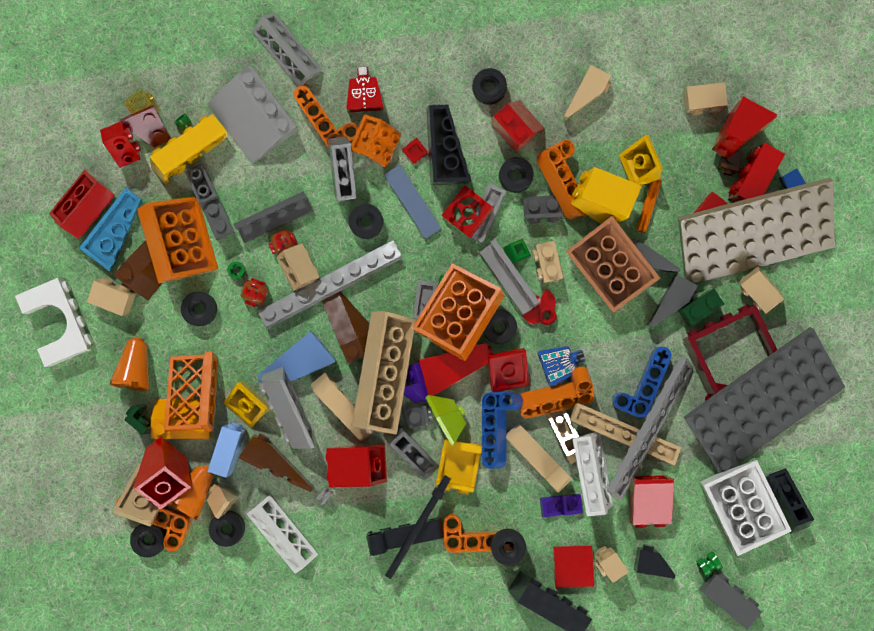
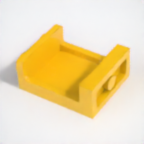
(460, 464)

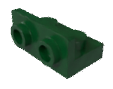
(139, 423)

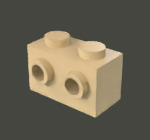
(705, 98)
(548, 262)
(297, 266)
(761, 290)
(111, 296)
(610, 564)

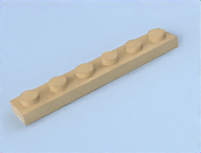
(621, 432)

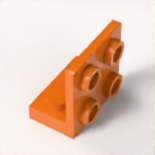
(375, 140)

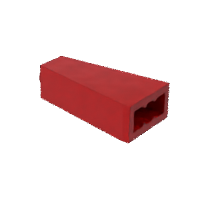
(447, 369)

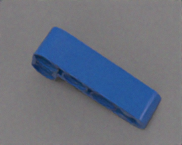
(646, 379)
(496, 430)

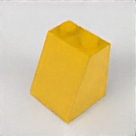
(605, 195)

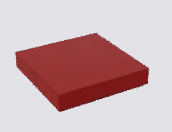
(508, 370)

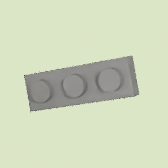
(493, 196)

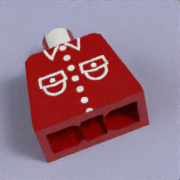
(364, 93)

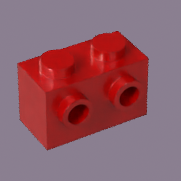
(120, 144)

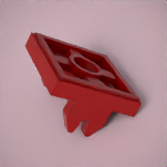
(468, 230)

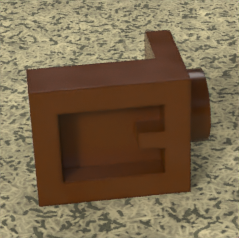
(730, 165)

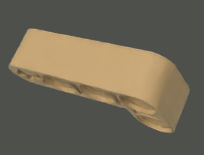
(338, 404)
(538, 457)

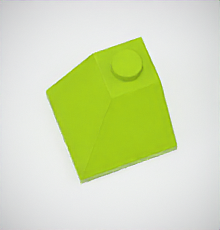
(448, 416)

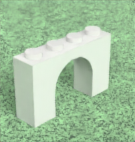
(75, 338)

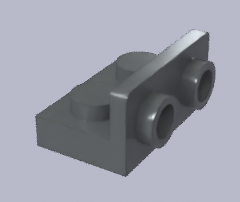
(541, 207)

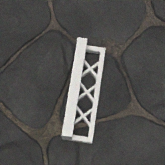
(279, 537)

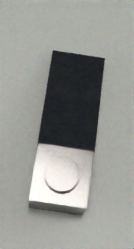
(791, 502)

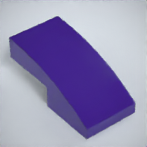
(561, 505)

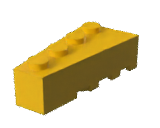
(187, 148)

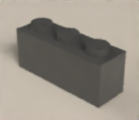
(342, 168)
(731, 599)

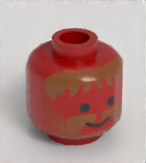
(282, 241)
(254, 292)

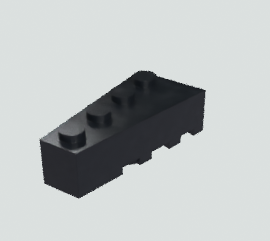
(444, 147)
(548, 604)

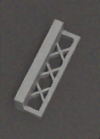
(289, 47)
(509, 277)

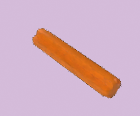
(648, 206)

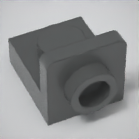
(418, 416)

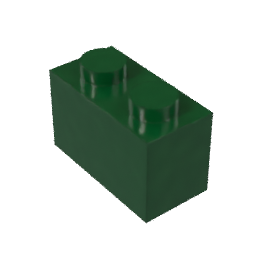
(701, 307)

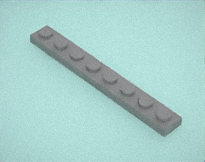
(330, 284)
(650, 429)

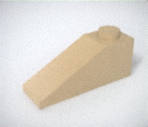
(591, 88)
(564, 432)
(221, 499)

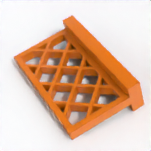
(207, 388)

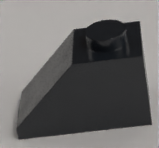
(651, 562)

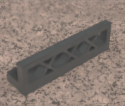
(274, 217)

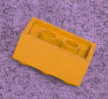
(158, 421)

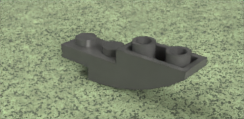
(210, 202)

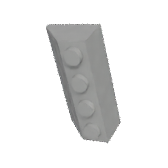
(288, 409)

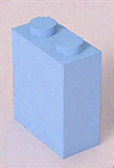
(227, 449)

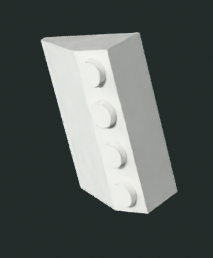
(745, 507)

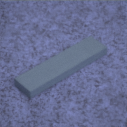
(412, 201)

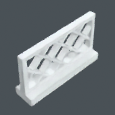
(593, 474)

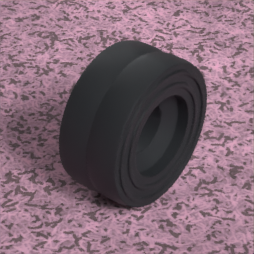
(492, 75)
(524, 167)
(355, 221)
(189, 303)
(509, 331)
(219, 536)
(140, 547)
(508, 558)

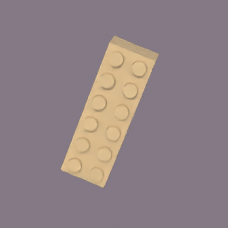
(384, 372)

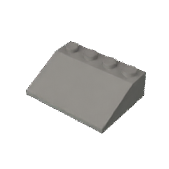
(252, 115)

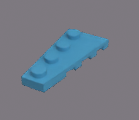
(110, 233)

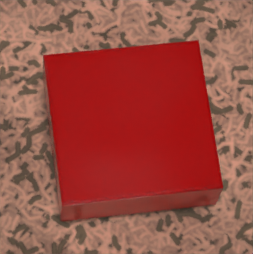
(415, 151)

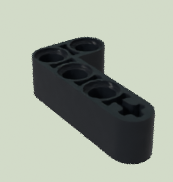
(393, 538)

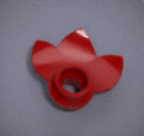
(546, 304)

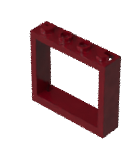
(710, 327)

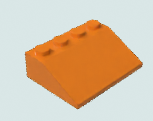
(177, 238)
(459, 311)

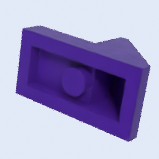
(416, 387)

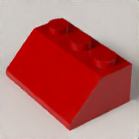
(81, 204)

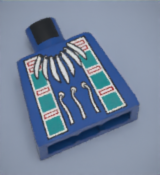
(559, 363)

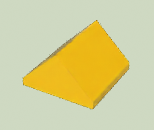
(641, 162)
(246, 404)

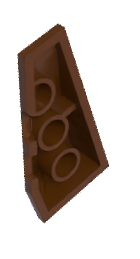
(139, 272)
(348, 325)
(264, 455)

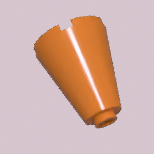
(132, 367)
(193, 499)

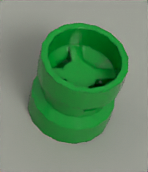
(709, 564)

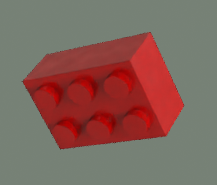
(757, 173)

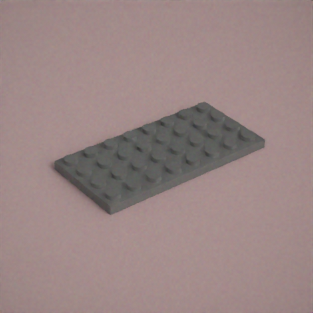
(765, 401)

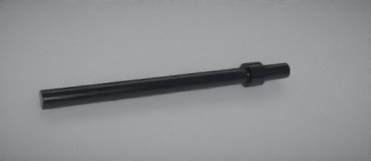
(437, 494)

